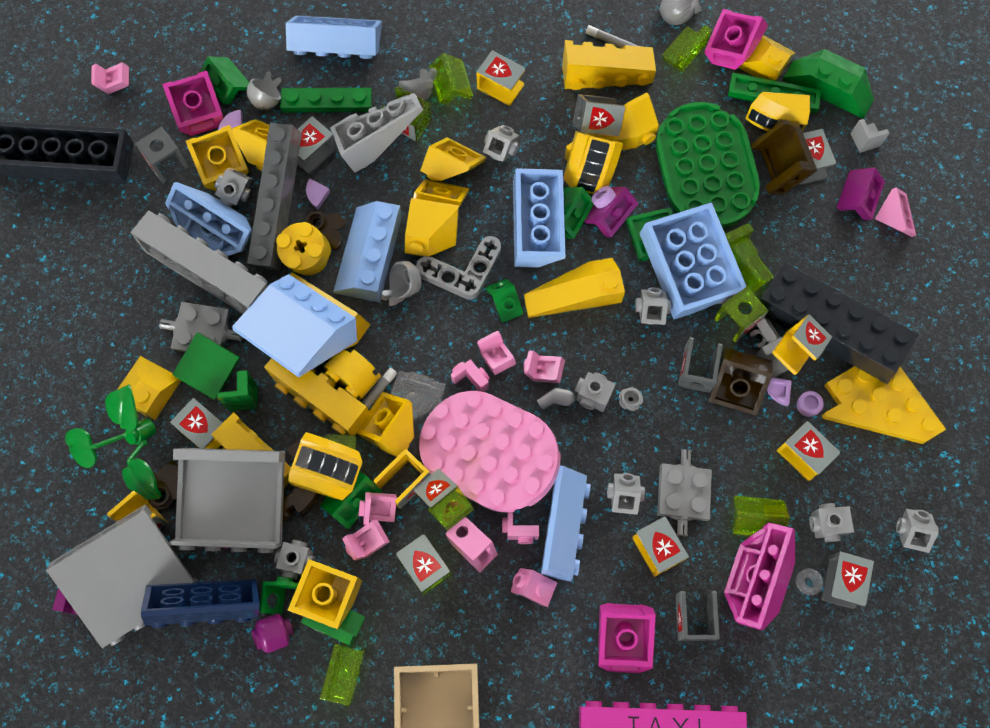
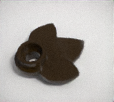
(329, 226)
(167, 483)

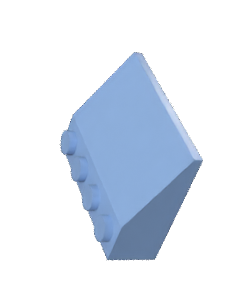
(692, 259)
(296, 326)

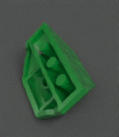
(840, 80)

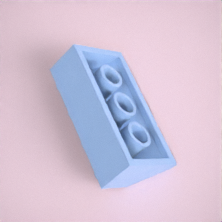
(333, 35)
(538, 217)
(369, 251)
(564, 525)

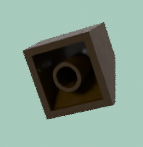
(741, 381)

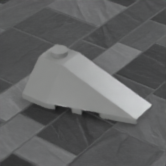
(367, 136)

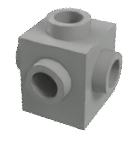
(495, 143)
(238, 181)
(653, 306)
(594, 391)
(625, 493)
(831, 522)
(917, 530)
(283, 558)

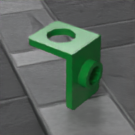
(505, 300)
(278, 588)

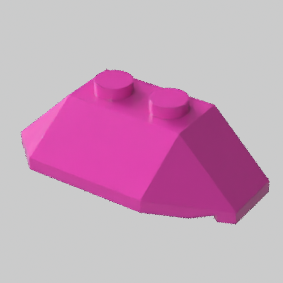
(761, 575)

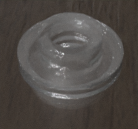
(814, 576)

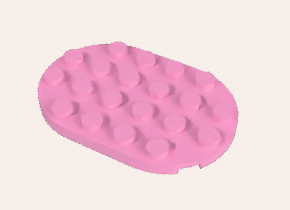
(490, 450)

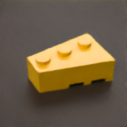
(237, 436)

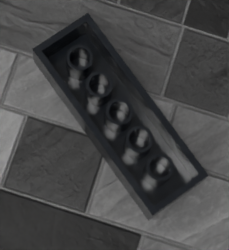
(65, 152)
(857, 331)

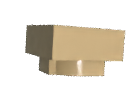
(436, 696)

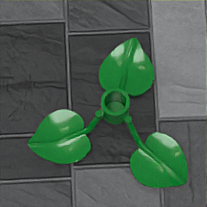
(121, 410)

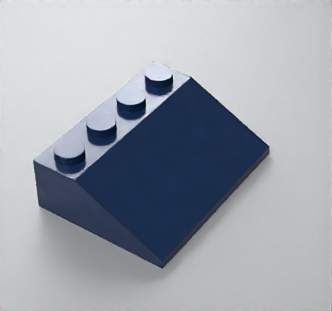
(200, 602)

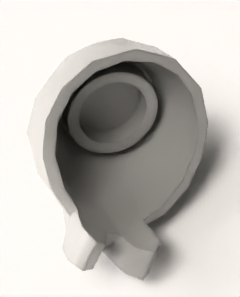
(678, 11)
(421, 86)
(264, 92)
(403, 282)

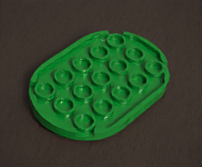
(707, 161)

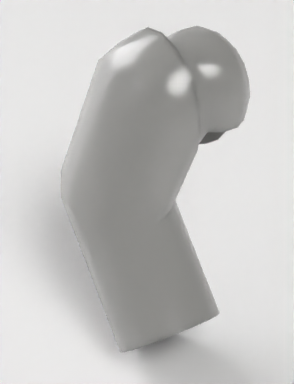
(556, 396)

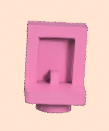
(111, 78)
(495, 353)
(543, 368)
(477, 377)
(378, 507)
(523, 533)
(365, 541)
(533, 586)

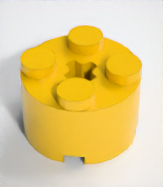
(314, 242)
(352, 373)

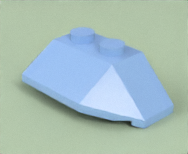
(208, 219)

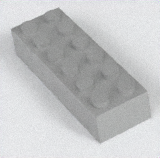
(198, 262)

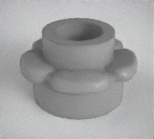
(634, 394)

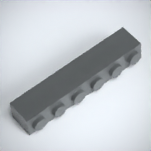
(274, 195)

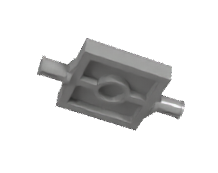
(199, 318)
(684, 492)

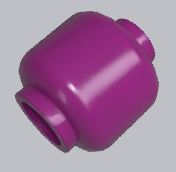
(272, 633)

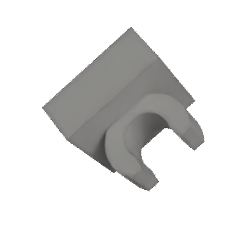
(767, 330)

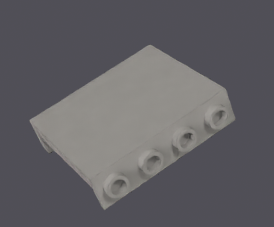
(229, 499)
(110, 574)

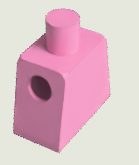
(472, 544)

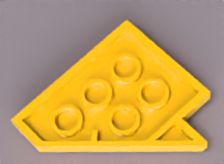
(882, 408)

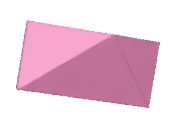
(897, 213)

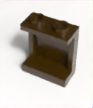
(785, 156)

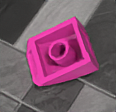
(734, 38)
(194, 104)
(626, 638)

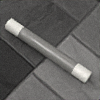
(609, 38)
(379, 387)

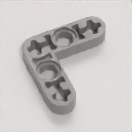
(469, 276)

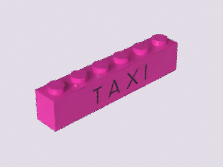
(649, 717)

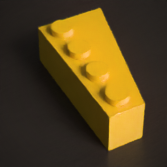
(606, 66)
(319, 394)

